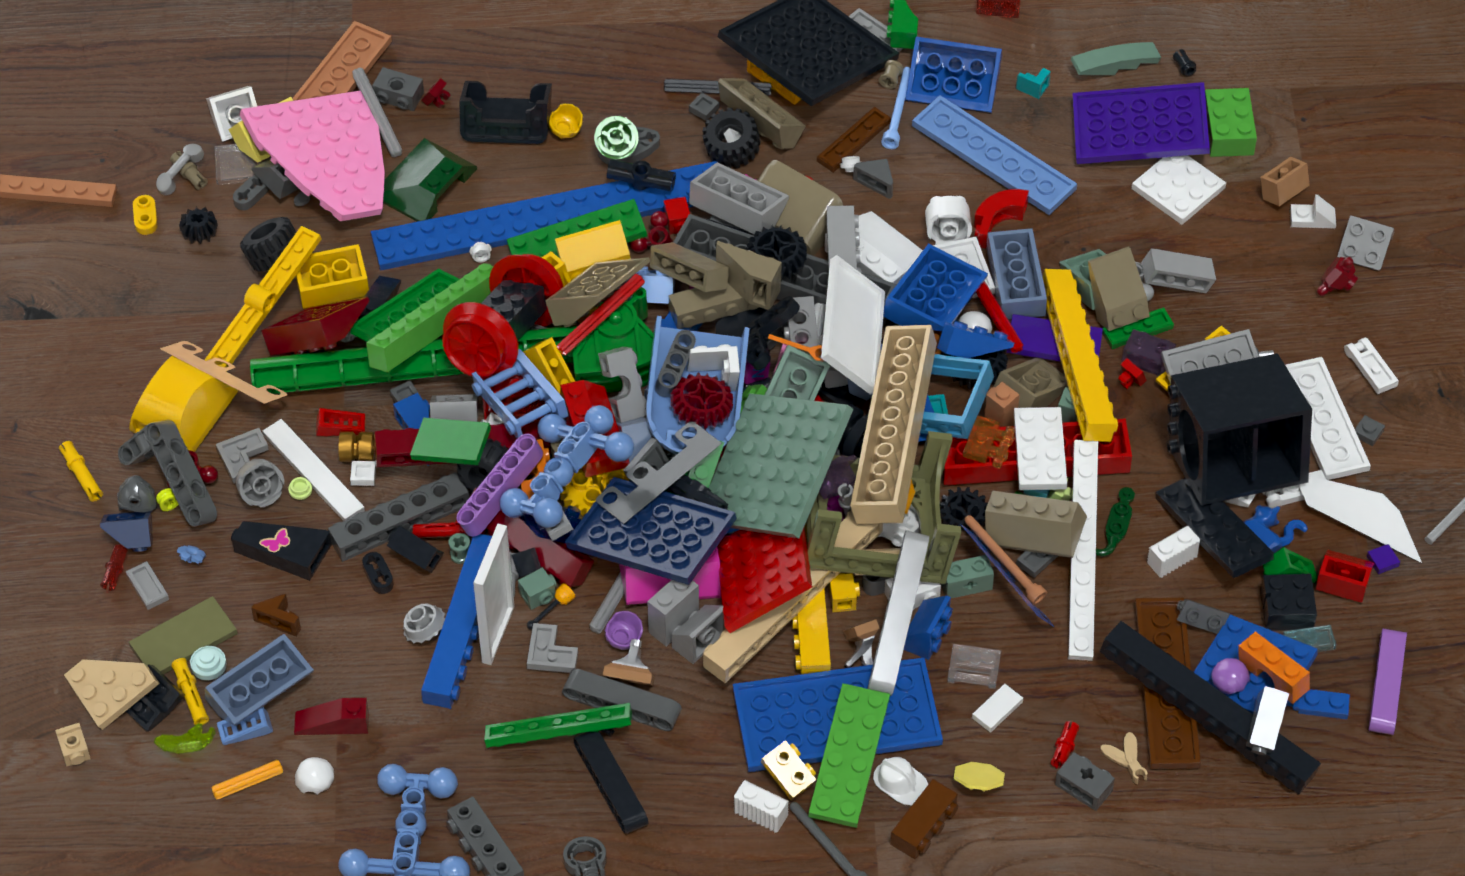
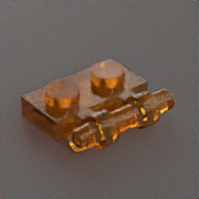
(981, 440)

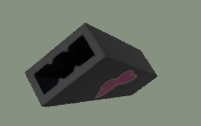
(283, 547)

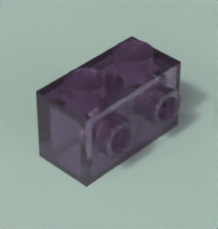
(1145, 351)

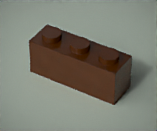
(924, 819)

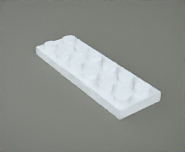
(1332, 433)

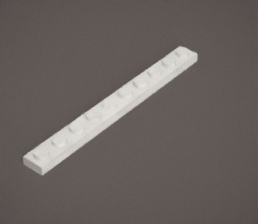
(1083, 562)

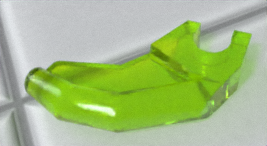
(188, 742)

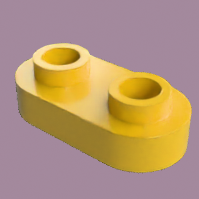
(145, 214)

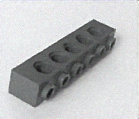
(402, 512)

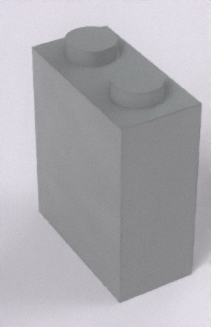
(671, 608)

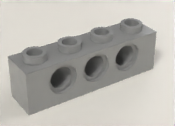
(803, 332)

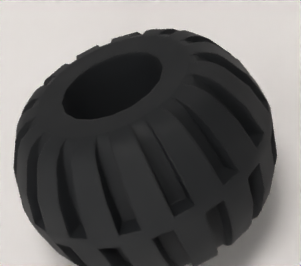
(474, 475)

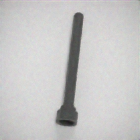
(825, 841)

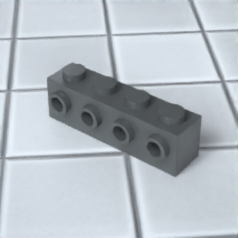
(481, 840)

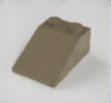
(1117, 289)
(1035, 382)

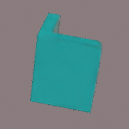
(1033, 85)

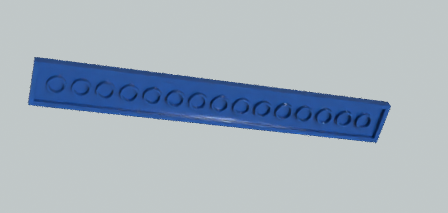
(495, 224)

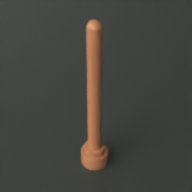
(1034, 592)

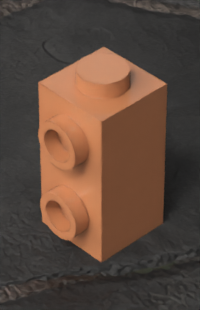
(1001, 404)

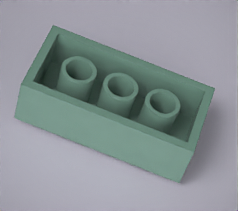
(797, 376)

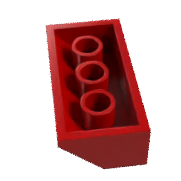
(579, 398)

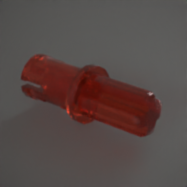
(114, 567)

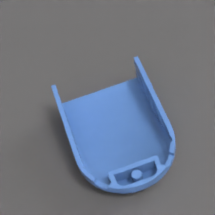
(658, 409)

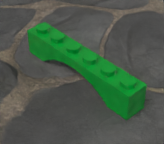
(903, 27)

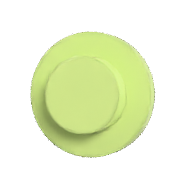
(300, 488)

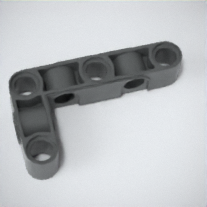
(167, 445)

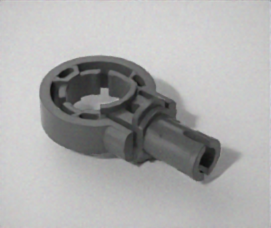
(586, 868)

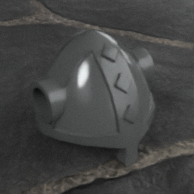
(139, 490)

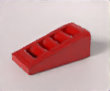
(339, 416)

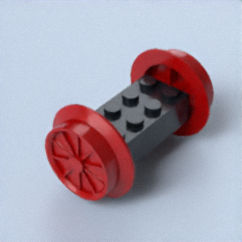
(487, 334)

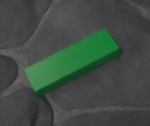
(1157, 323)

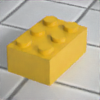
(332, 277)

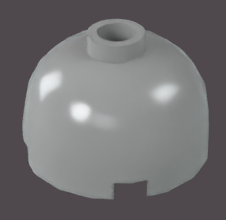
(259, 482)

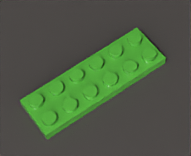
(849, 755)

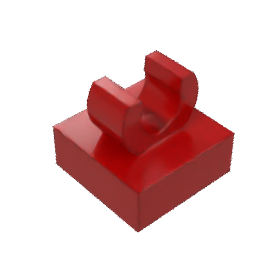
(1131, 374)

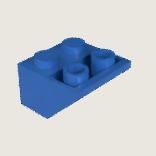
(928, 627)

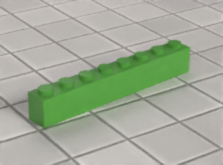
(426, 322)

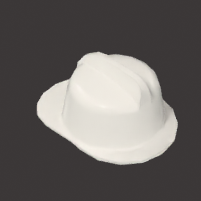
(899, 780)

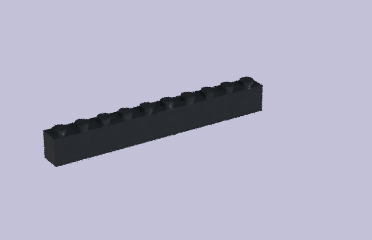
(1205, 704)

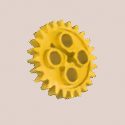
(582, 490)

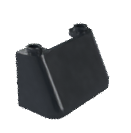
(504, 118)

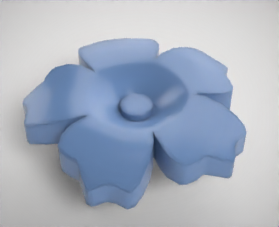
(191, 554)

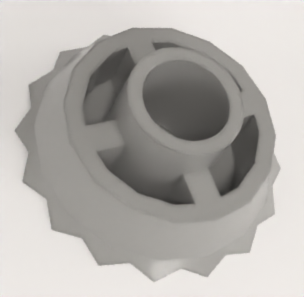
(423, 623)

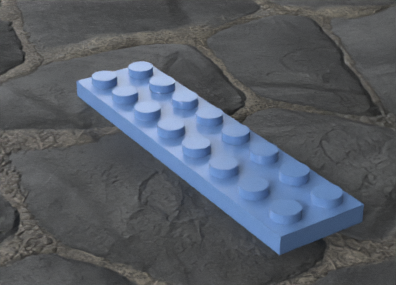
(994, 154)

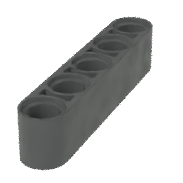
(603, 692)

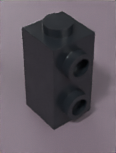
(414, 548)

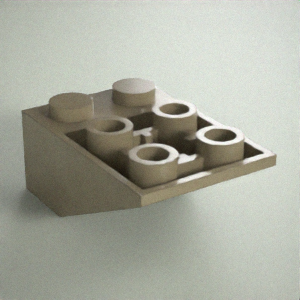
(751, 274)

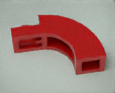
(997, 208)

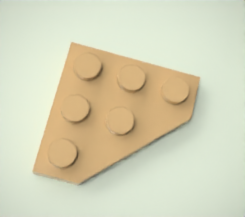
(110, 687)

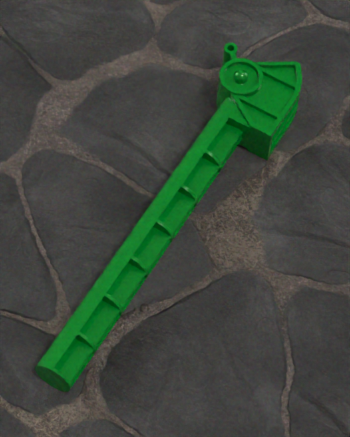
(352, 366)

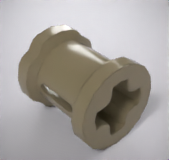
(892, 71)

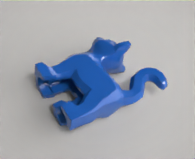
(1267, 517)

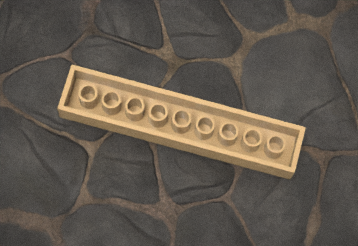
(893, 425)

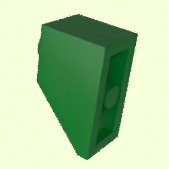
(1290, 563)

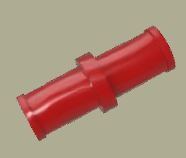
(1065, 744)

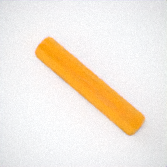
(247, 779)

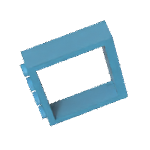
(963, 368)

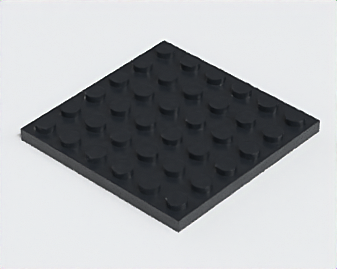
(808, 47)

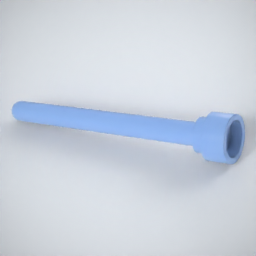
(891, 137)

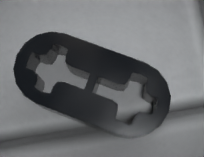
(373, 574)

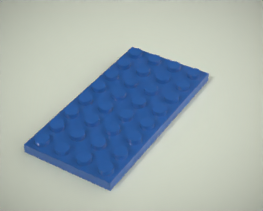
(804, 707)

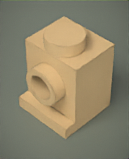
(72, 744)

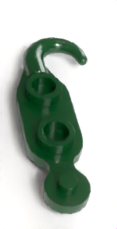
(1118, 521)

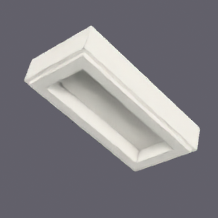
(997, 708)

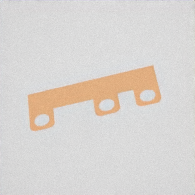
(214, 370)

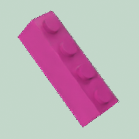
(642, 586)

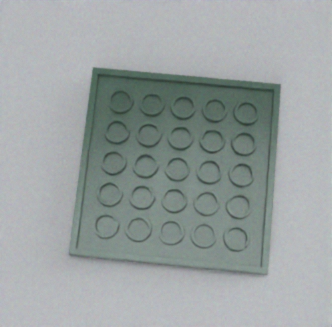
(778, 461)

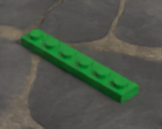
(558, 725)

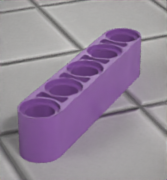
(507, 474)
(1387, 681)

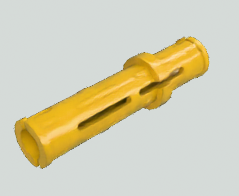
(77, 464)
(186, 683)

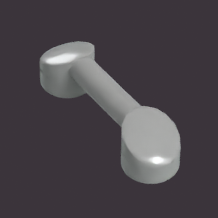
(165, 182)

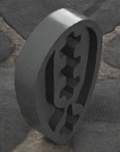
(643, 149)

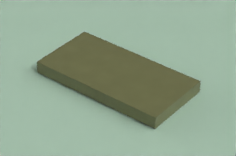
(183, 635)

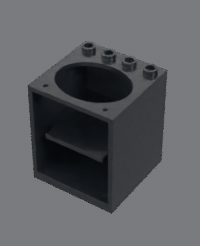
(1239, 429)

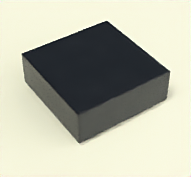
(526, 562)

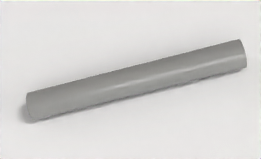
(1446, 522)

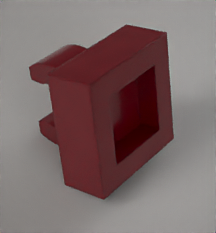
(435, 93)

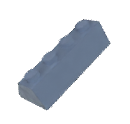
(257, 680)

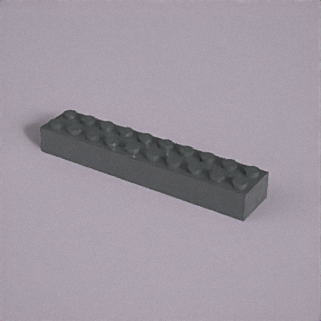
(812, 280)

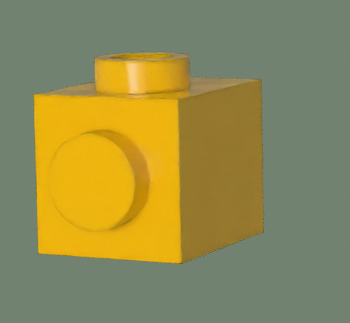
(843, 593)

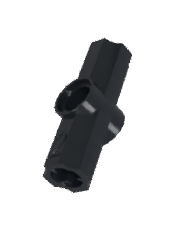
(641, 175)
(696, 491)

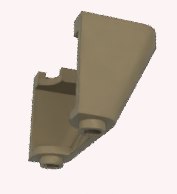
(806, 203)

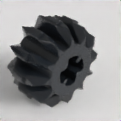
(198, 225)

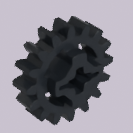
(961, 504)

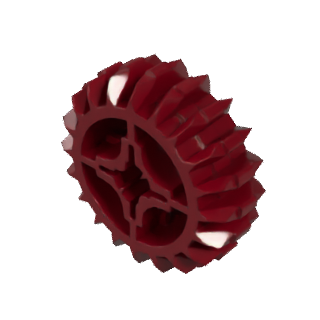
(702, 400)

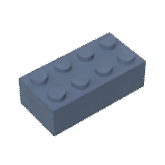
(1016, 273)

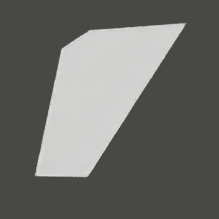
(1361, 510)

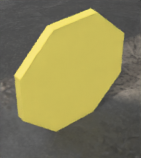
(979, 776)

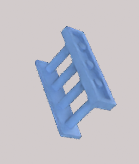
(531, 378)

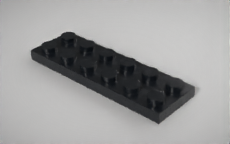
(1218, 529)

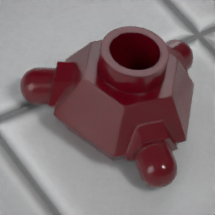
(1338, 276)

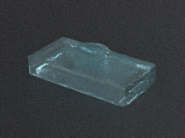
(1318, 637)

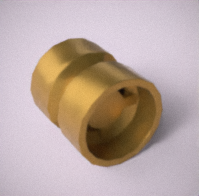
(356, 446)

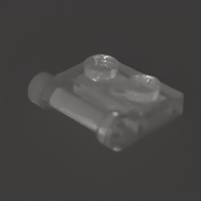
(974, 660)

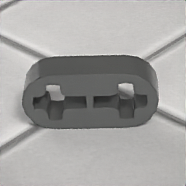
(248, 191)

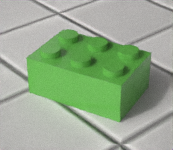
(1230, 122)

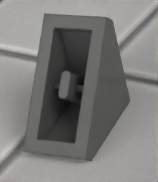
(875, 176)

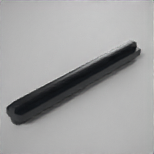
(706, 86)

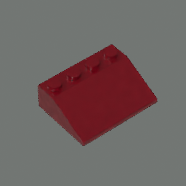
(313, 327)

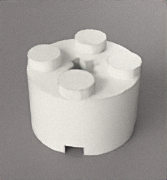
(948, 219)

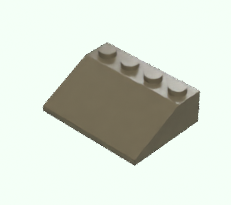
(591, 289)

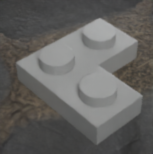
(237, 450)
(547, 656)

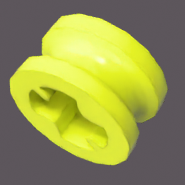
(166, 500)

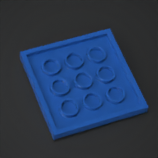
(1226, 646)

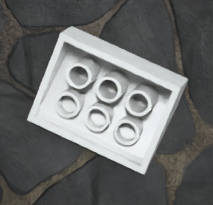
(883, 249)

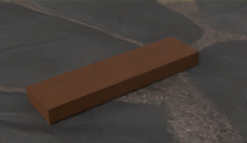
(854, 139)

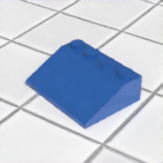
(956, 71)
(933, 290)

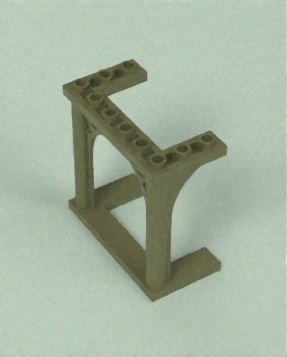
(943, 539)

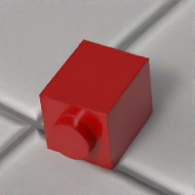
(677, 213)

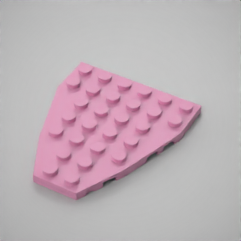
(326, 150)

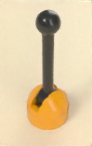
(562, 596)

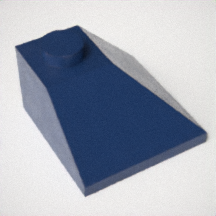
(130, 529)

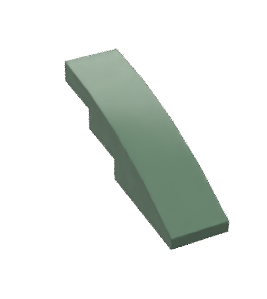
(1110, 59)

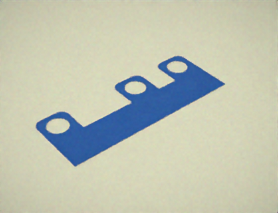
(1007, 576)

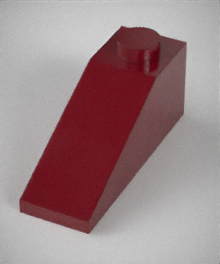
(334, 717)

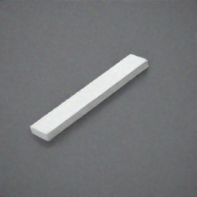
(313, 469)

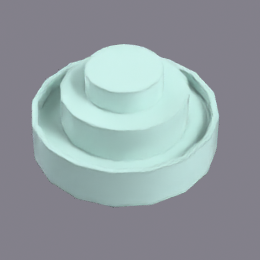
(208, 663)

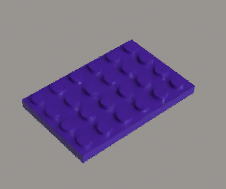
(1140, 123)

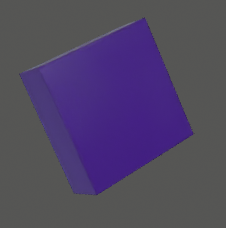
(1383, 558)

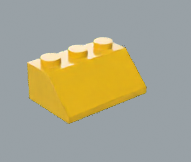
(591, 246)

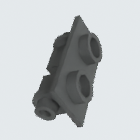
(1201, 616)

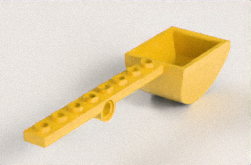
(196, 398)

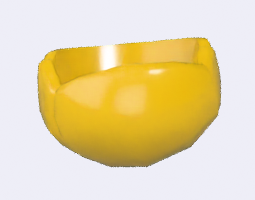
(566, 121)

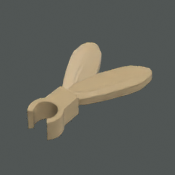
(1127, 758)

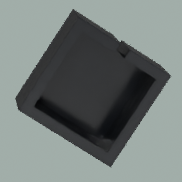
(1288, 602)

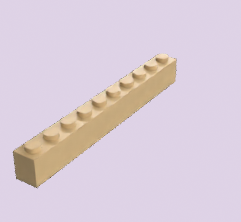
(737, 648)

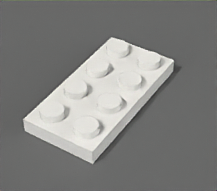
(1040, 448)

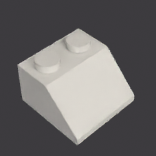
(227, 107)

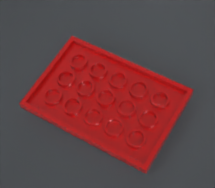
(760, 574)

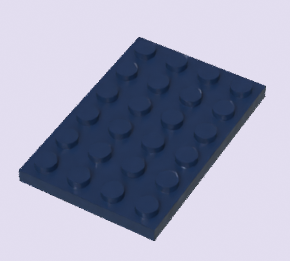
(664, 538)

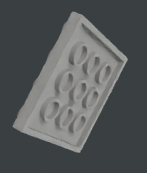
(1209, 353)

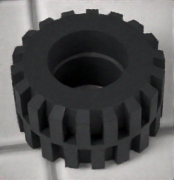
(735, 152)
(267, 242)

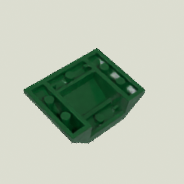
(423, 178)

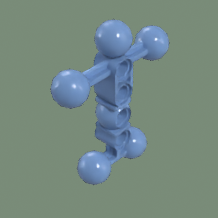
(571, 455)
(392, 781)

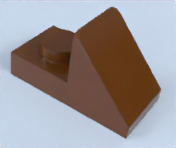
(274, 614)

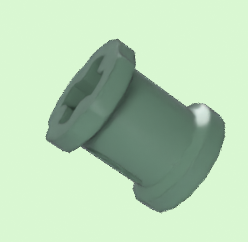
(457, 546)

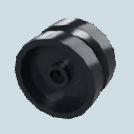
(854, 433)

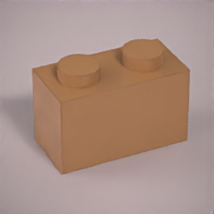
(1285, 181)

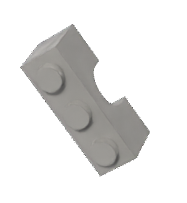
(629, 402)

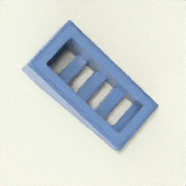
(247, 733)

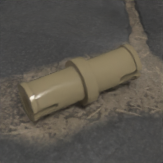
(190, 172)

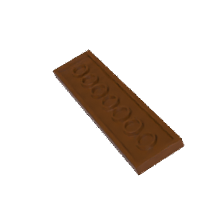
(1169, 731)

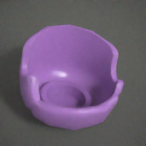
(623, 628)
(1230, 676)

